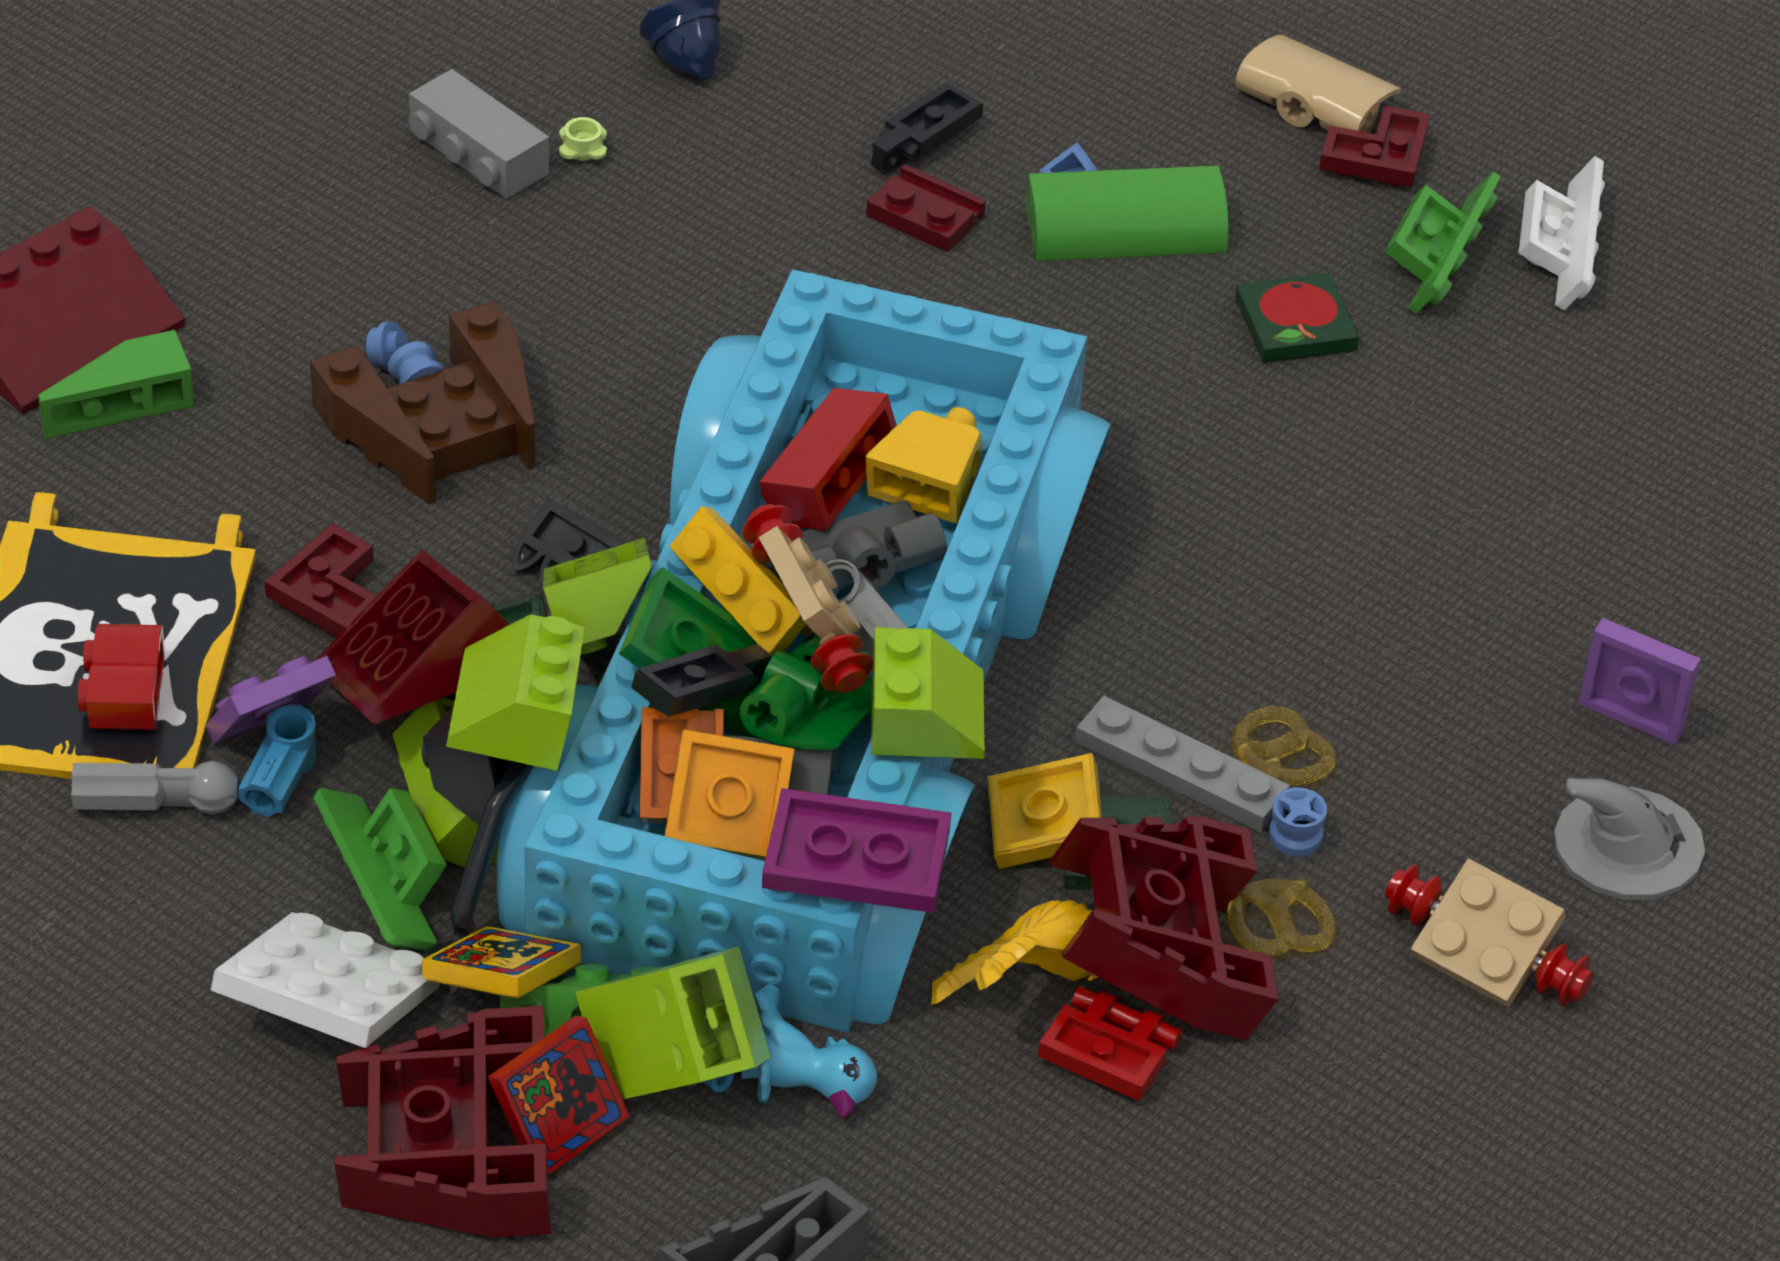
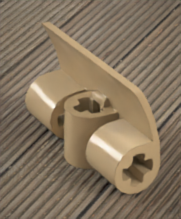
(1312, 85)

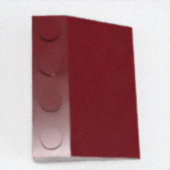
(70, 301)
(410, 641)

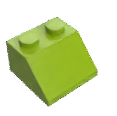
(925, 697)

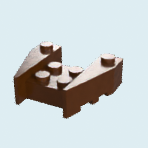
(438, 420)

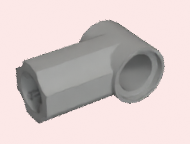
(864, 602)

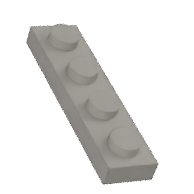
(1180, 763)

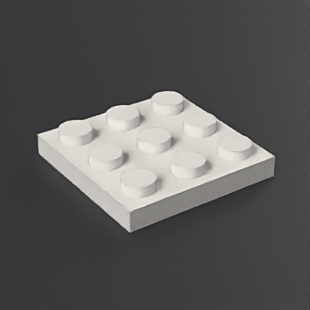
(325, 979)

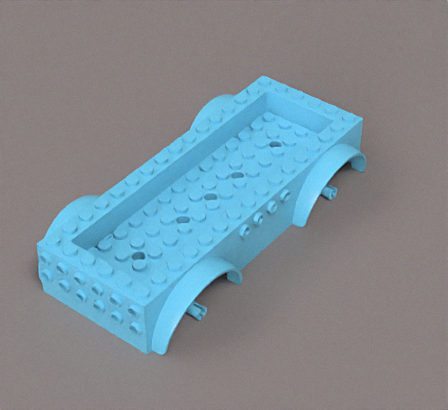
(573, 838)

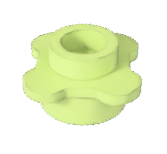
(582, 139)

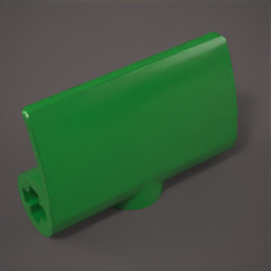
(796, 709)

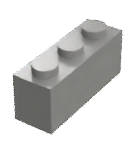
(479, 133)

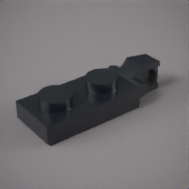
(924, 126)
(700, 678)

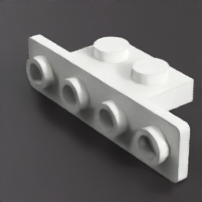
(1562, 231)

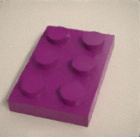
(857, 850)

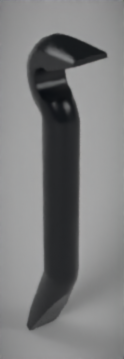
(482, 852)

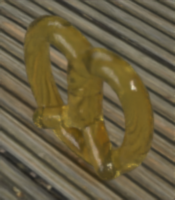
(1282, 746)
(1280, 917)

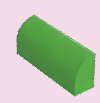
(1127, 213)

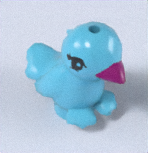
(837, 1071)

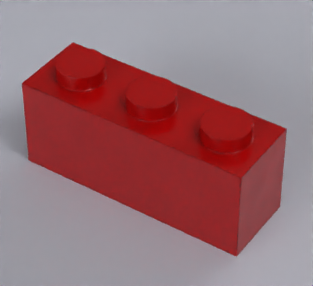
(828, 457)

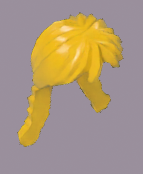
(1034, 939)

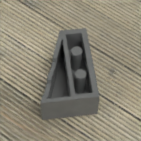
(802, 1225)

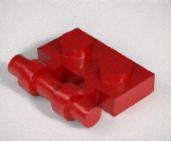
(1105, 1052)

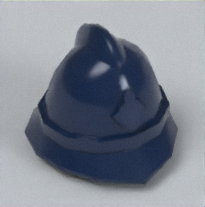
(685, 35)

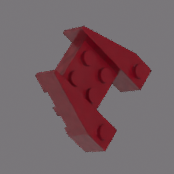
(1159, 918)
(432, 1130)

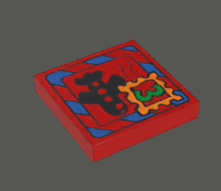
(560, 1093)

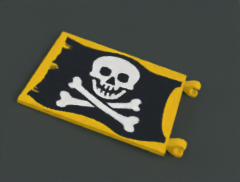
(70, 580)

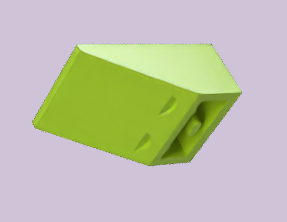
(677, 1024)

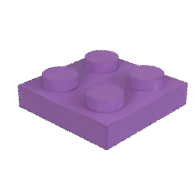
(1639, 681)
(254, 701)

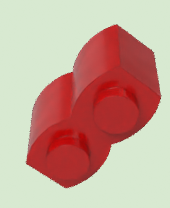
(124, 676)

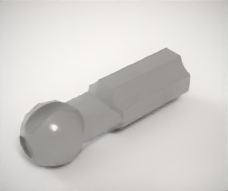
(140, 786)

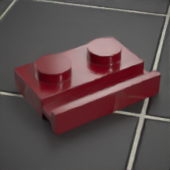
(925, 208)

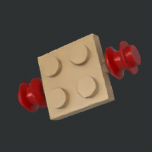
(811, 589)
(1488, 933)

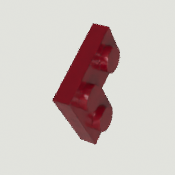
(1386, 156)
(319, 580)

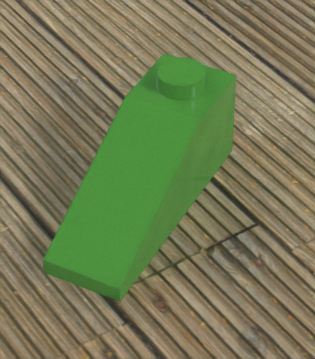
(121, 385)

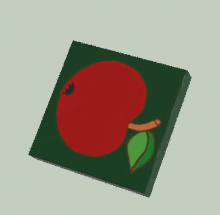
(1296, 317)

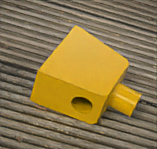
(927, 463)

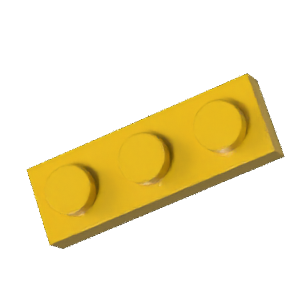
(738, 580)

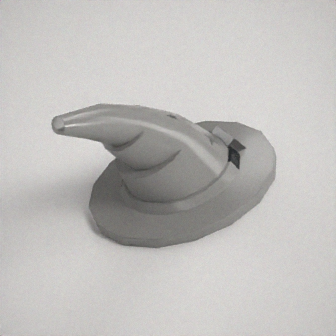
(1627, 840)

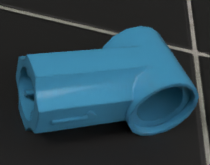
(280, 761)

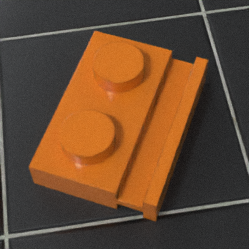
(659, 754)

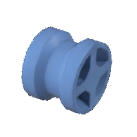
(412, 362)
(1297, 821)

